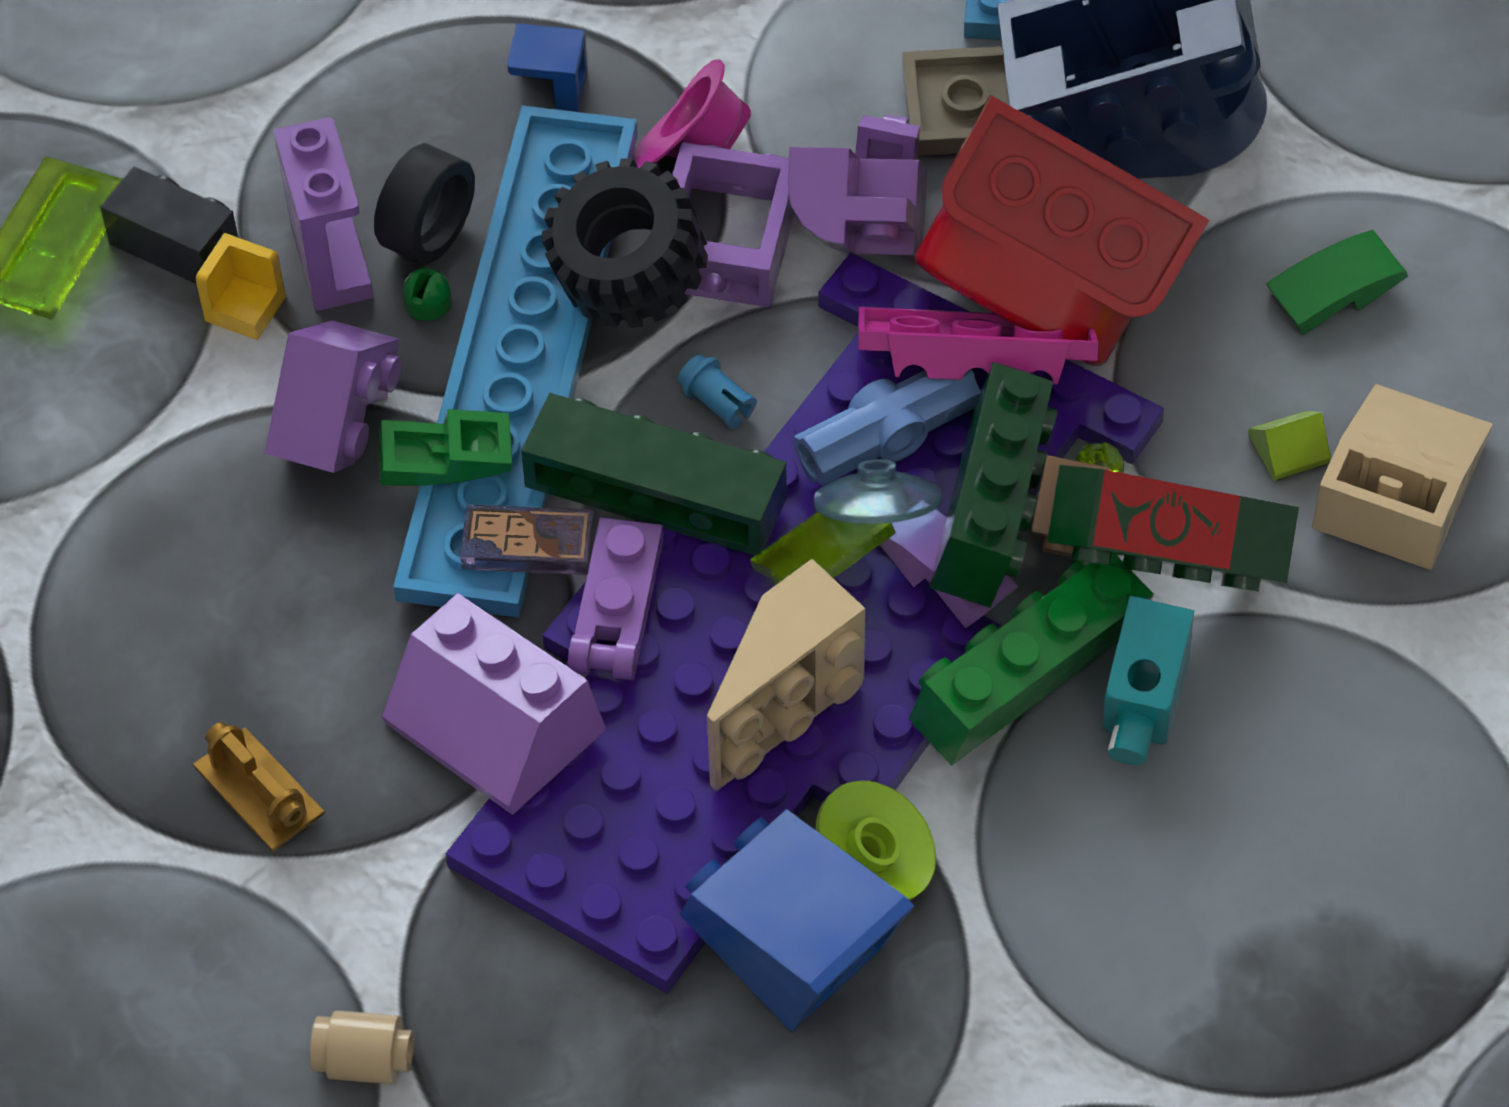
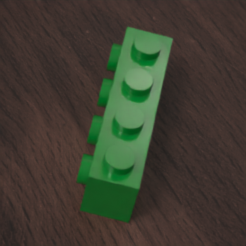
(1025, 658)

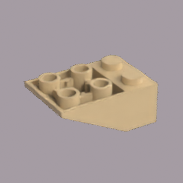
(1400, 475)
(790, 666)

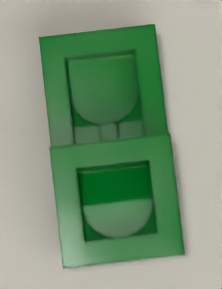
(1332, 278)
(459, 450)

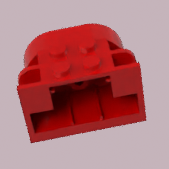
(1054, 232)

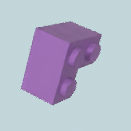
(324, 393)

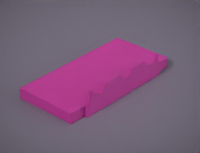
(956, 341)

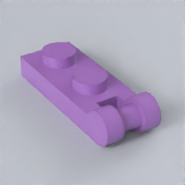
(616, 597)

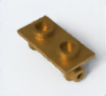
(256, 785)

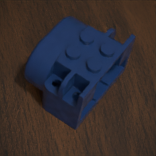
(1139, 80)

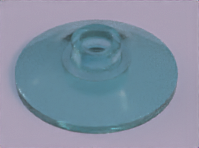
(877, 495)

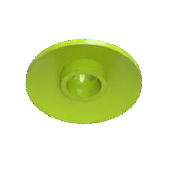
(880, 833)

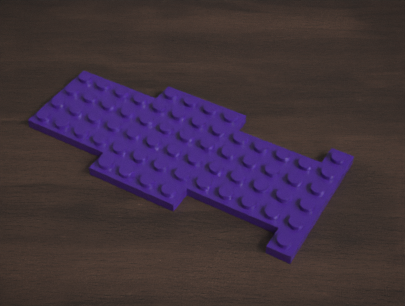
(635, 811)

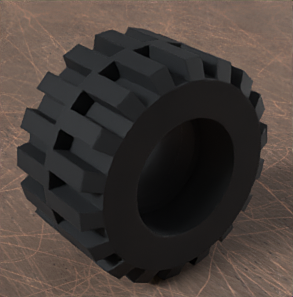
(603, 208)

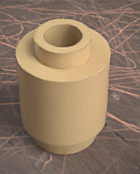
(361, 1047)

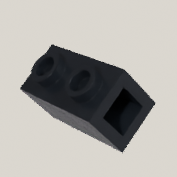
(165, 222)

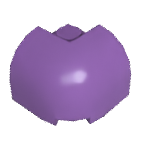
(857, 200)

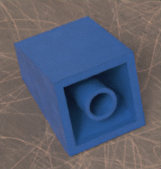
(792, 915)

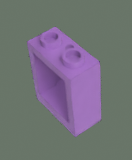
(743, 272)

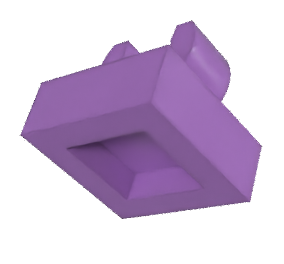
(887, 138)

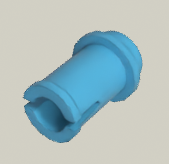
(707, 383)

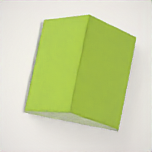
(1292, 444)

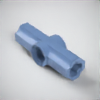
(883, 423)

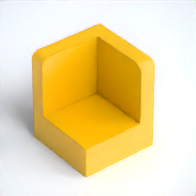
(240, 286)

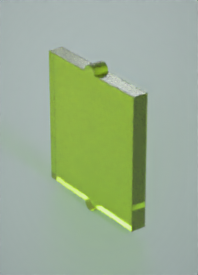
(827, 541)

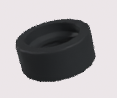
(424, 203)

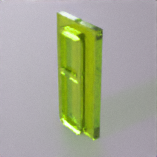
(51, 235)

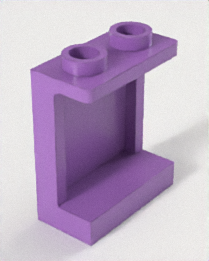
(321, 212)

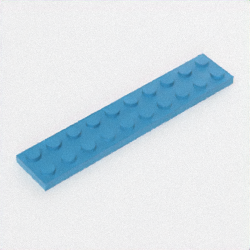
(512, 350)

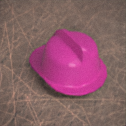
(702, 116)

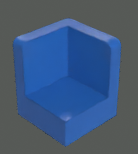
(553, 55)

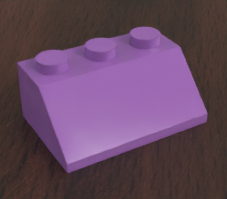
(490, 704)

